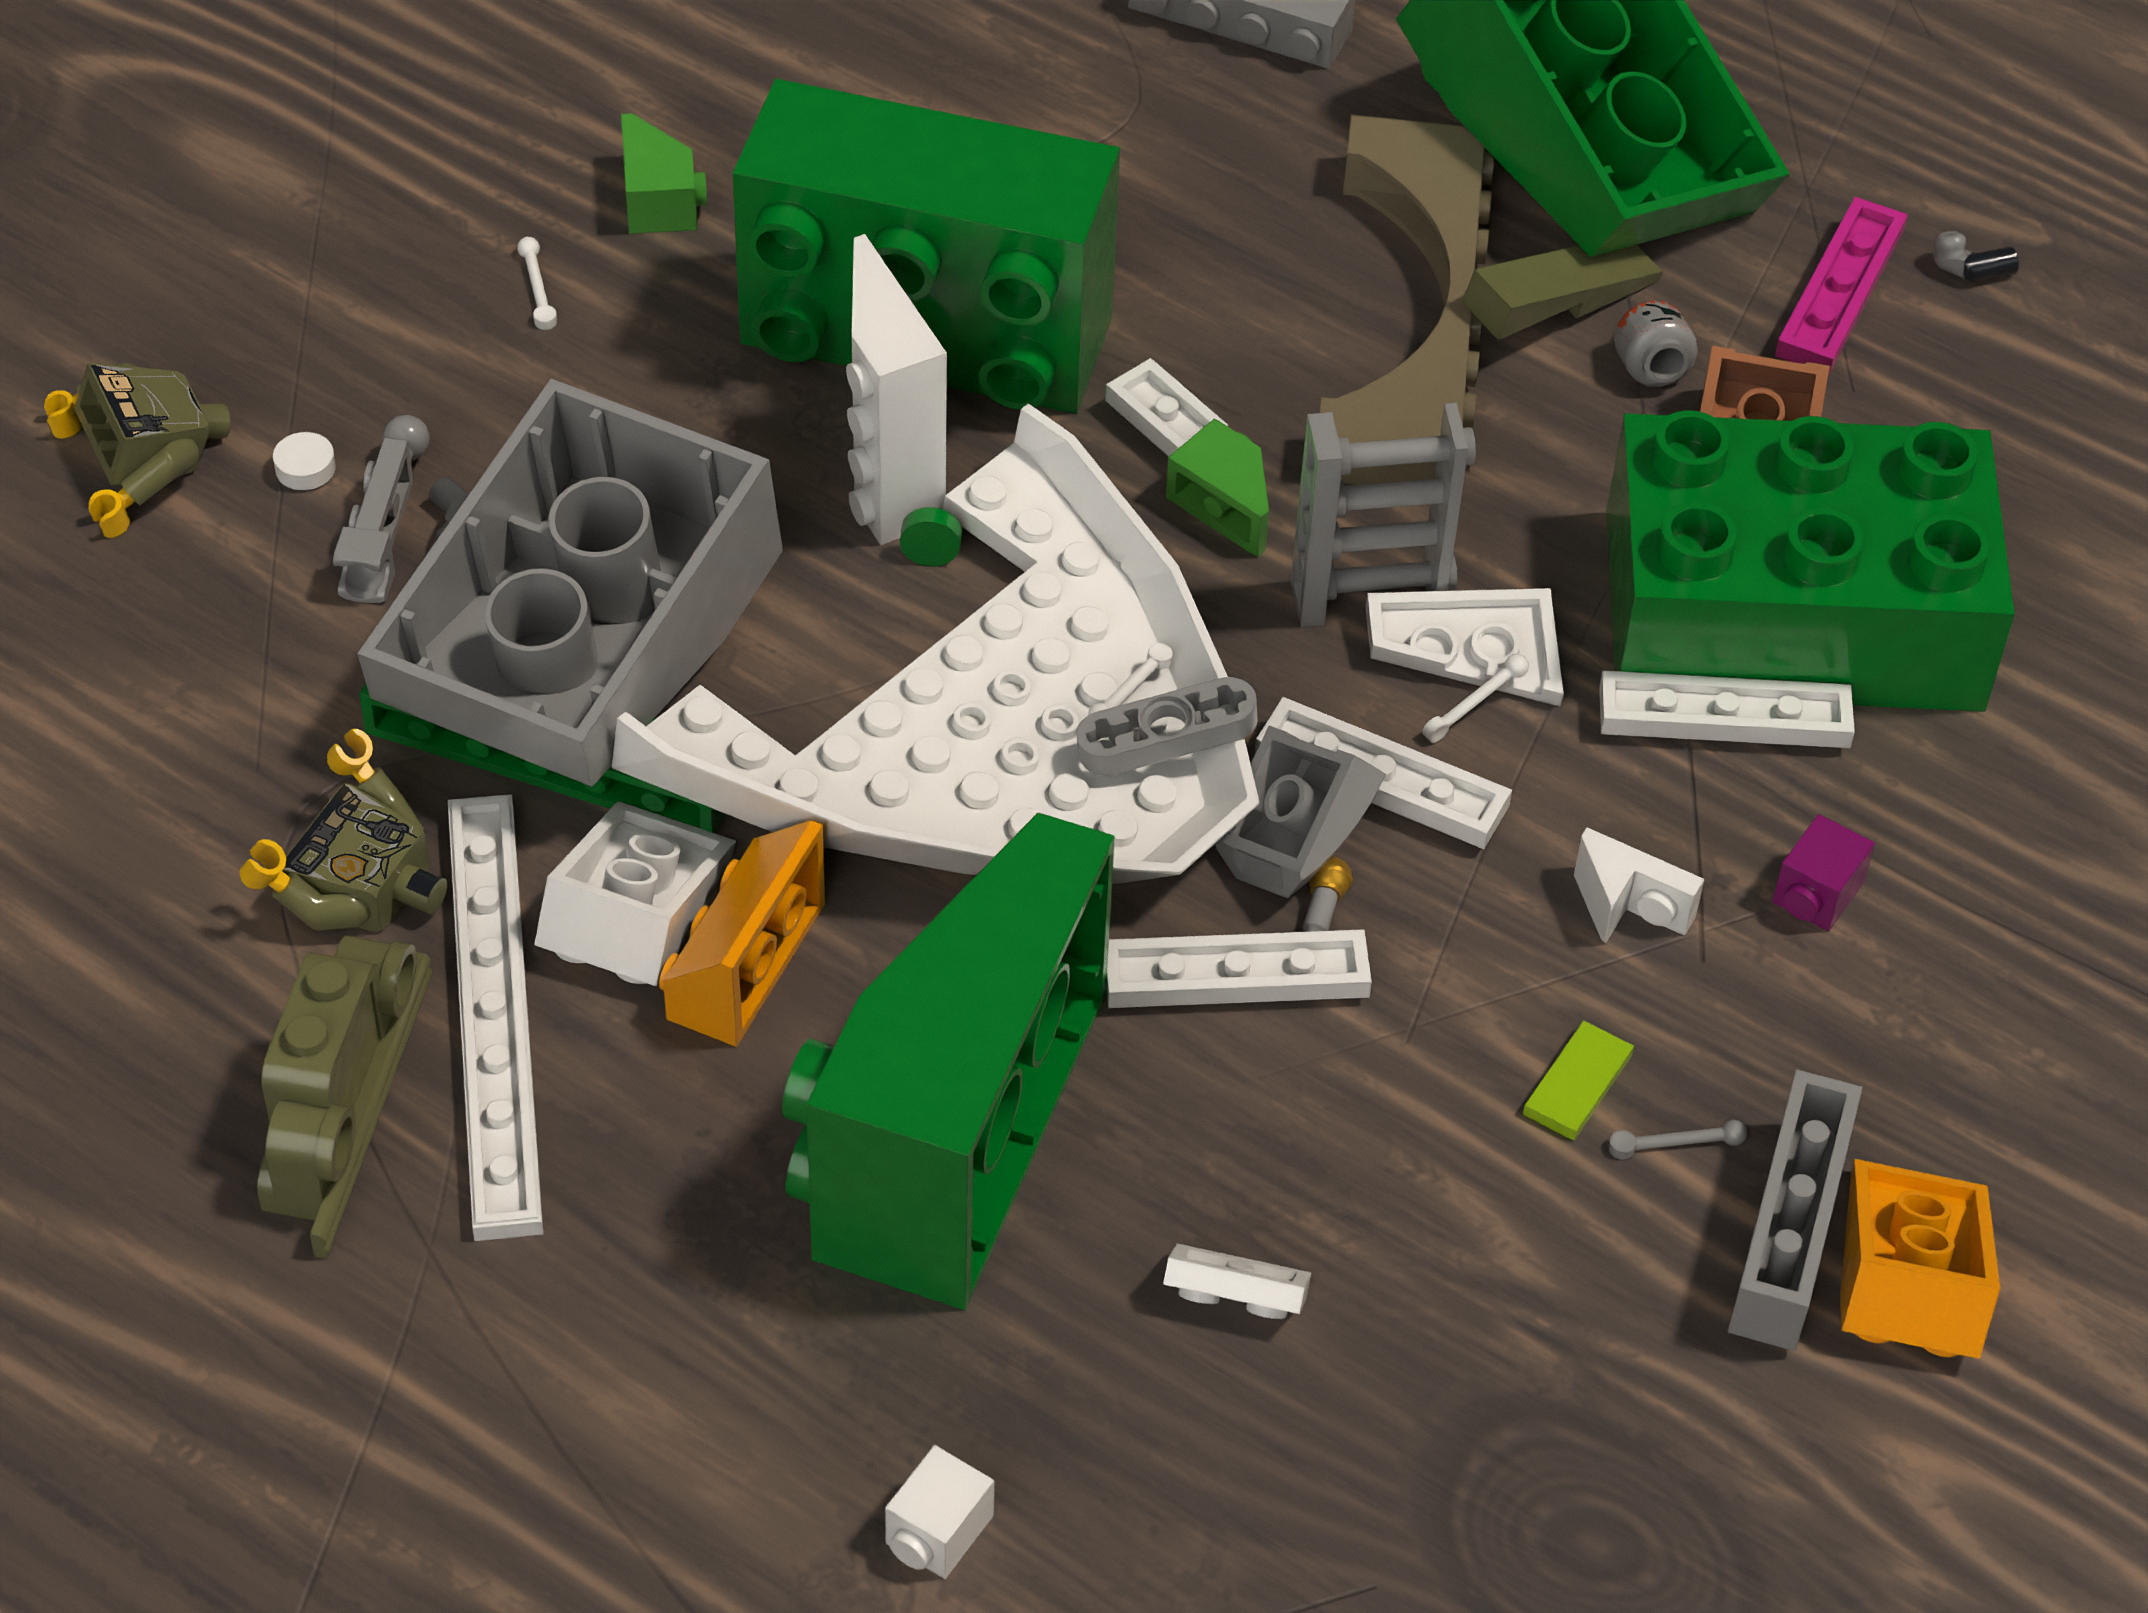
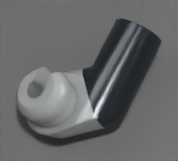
(1969, 265)

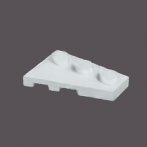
(1470, 636)

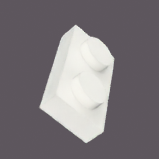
(1158, 406)
(1208, 1275)

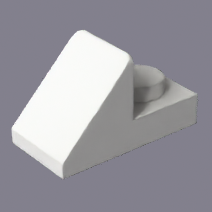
(1624, 878)

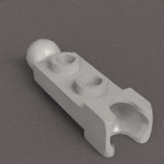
(367, 543)

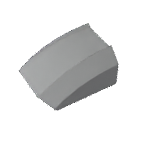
(1304, 812)

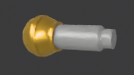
(1326, 890)

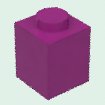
(1823, 872)

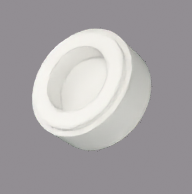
(304, 461)

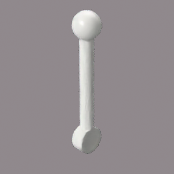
(544, 315)
(1158, 657)
(1436, 728)

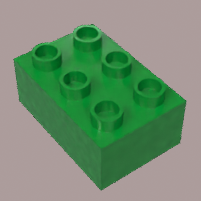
(979, 221)
(1810, 555)

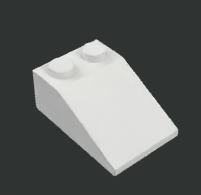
(631, 892)

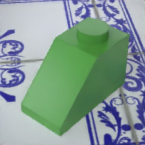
(659, 180)
(1222, 484)

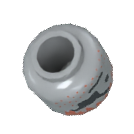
(1655, 343)

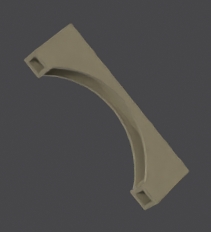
(1431, 188)

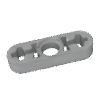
(1155, 748)

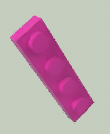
(1841, 284)

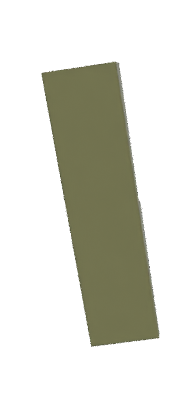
(1543, 285)

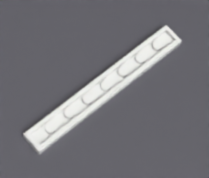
(494, 1020)

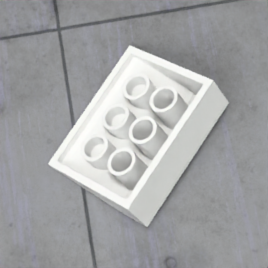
(897, 401)

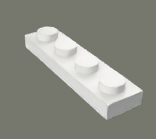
(1726, 709)
(1413, 783)
(1237, 968)

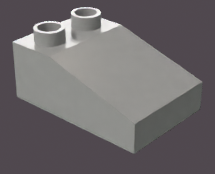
(577, 583)

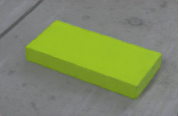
(1578, 1080)

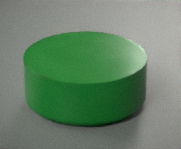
(930, 537)

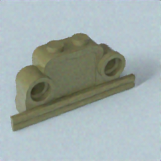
(333, 1074)

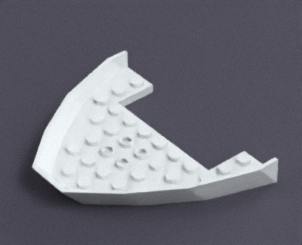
(989, 716)

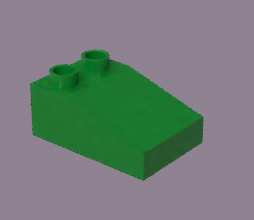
(1600, 111)
(954, 1068)

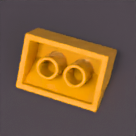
(747, 934)

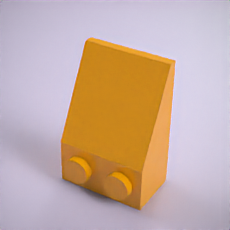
(1918, 1260)

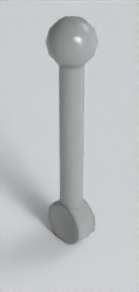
(1624, 1143)

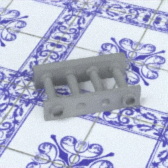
(1326, 498)

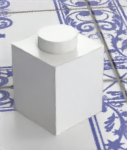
(938, 1513)

